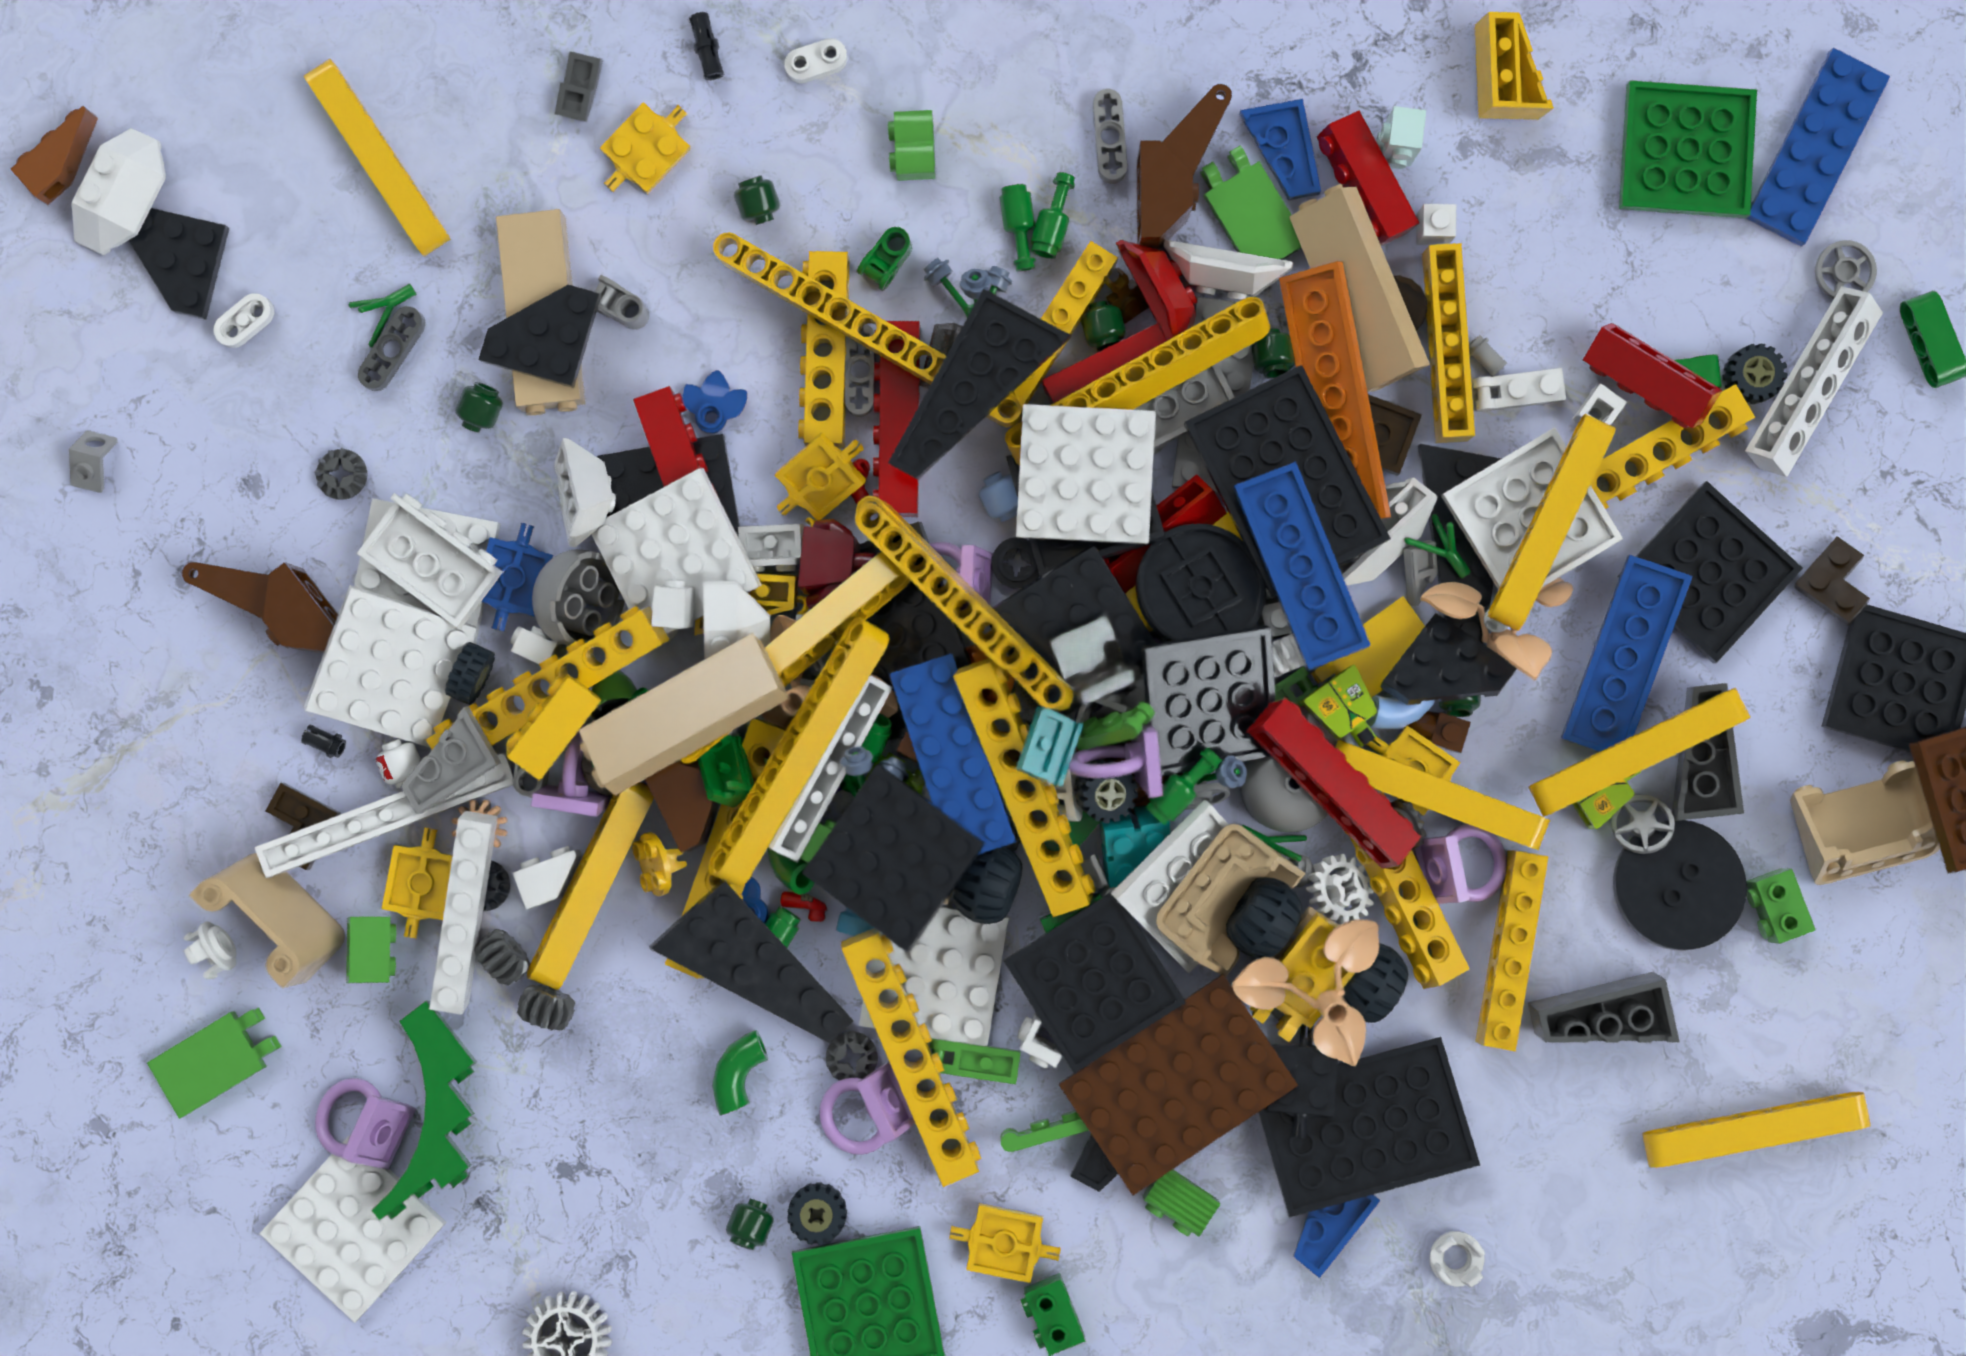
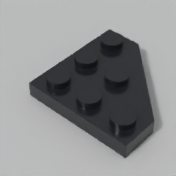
(182, 258)
(545, 337)
(1446, 667)

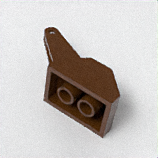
(1168, 167)
(285, 601)
(684, 803)

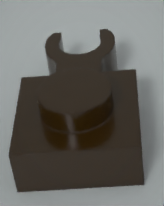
(1126, 296)

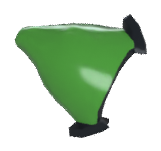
(613, 692)

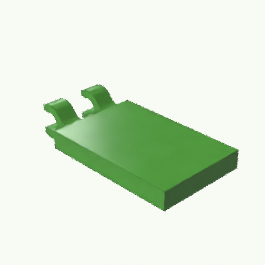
(1250, 209)
(211, 1061)

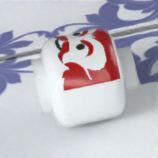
(397, 761)

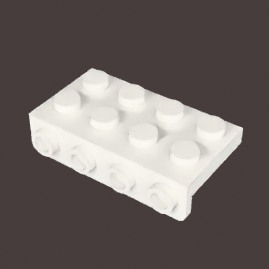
(430, 560)

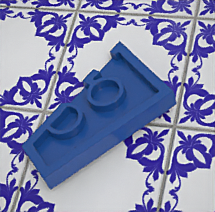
(1286, 145)
(1329, 1231)

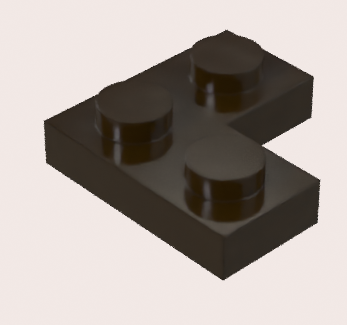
(1826, 582)
(298, 810)

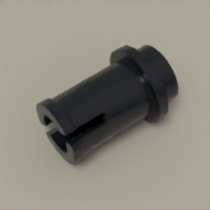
(330, 744)

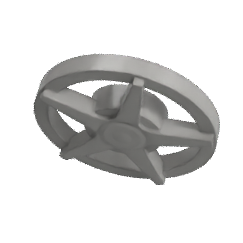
(1845, 269)
(1206, 792)
(1643, 824)

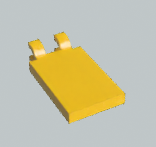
(1389, 635)
(1307, 971)

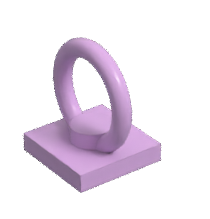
(974, 566)
(1140, 757)
(572, 791)
(1444, 870)
(883, 1103)
(376, 1131)

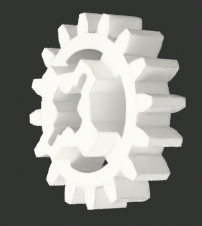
(1340, 889)

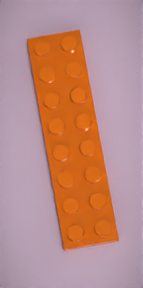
(1329, 351)

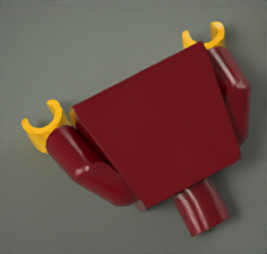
(827, 560)

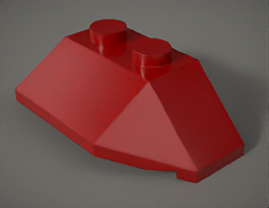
(1161, 287)

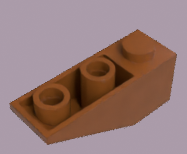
(56, 159)

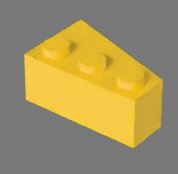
(1506, 71)
(775, 595)
(551, 725)

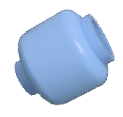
(999, 496)

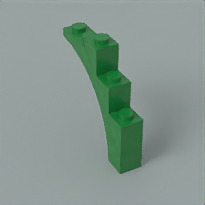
(437, 1155)

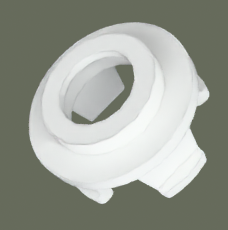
(211, 944)
(1470, 1273)

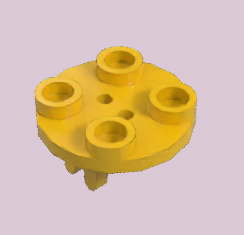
(656, 863)

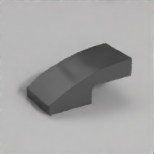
(579, 86)

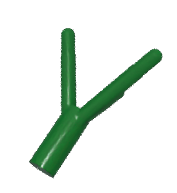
(389, 301)
(1450, 551)
(1272, 840)

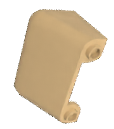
(1864, 825)
(1209, 893)
(283, 911)

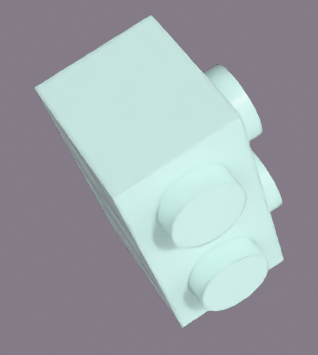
(1402, 136)

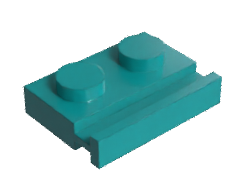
(1049, 746)

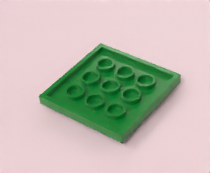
(1688, 149)
(869, 1297)

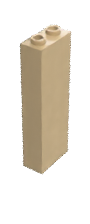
(1341, 231)
(532, 267)
(682, 715)

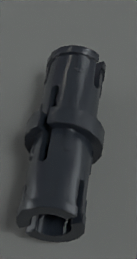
(706, 46)

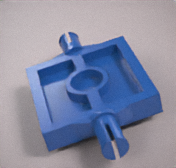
(520, 569)

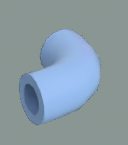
(1395, 714)

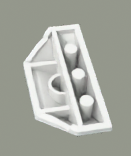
(118, 191)
(1226, 270)
(582, 491)
(1410, 510)
(731, 616)

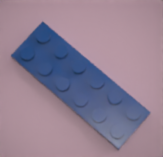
(1817, 147)
(1301, 566)
(1626, 654)
(950, 750)

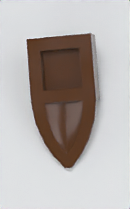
(1442, 730)

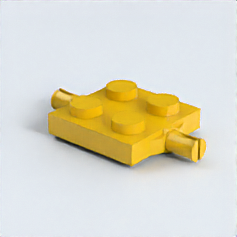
(645, 148)
(820, 477)
(1418, 753)
(417, 882)
(1004, 1243)

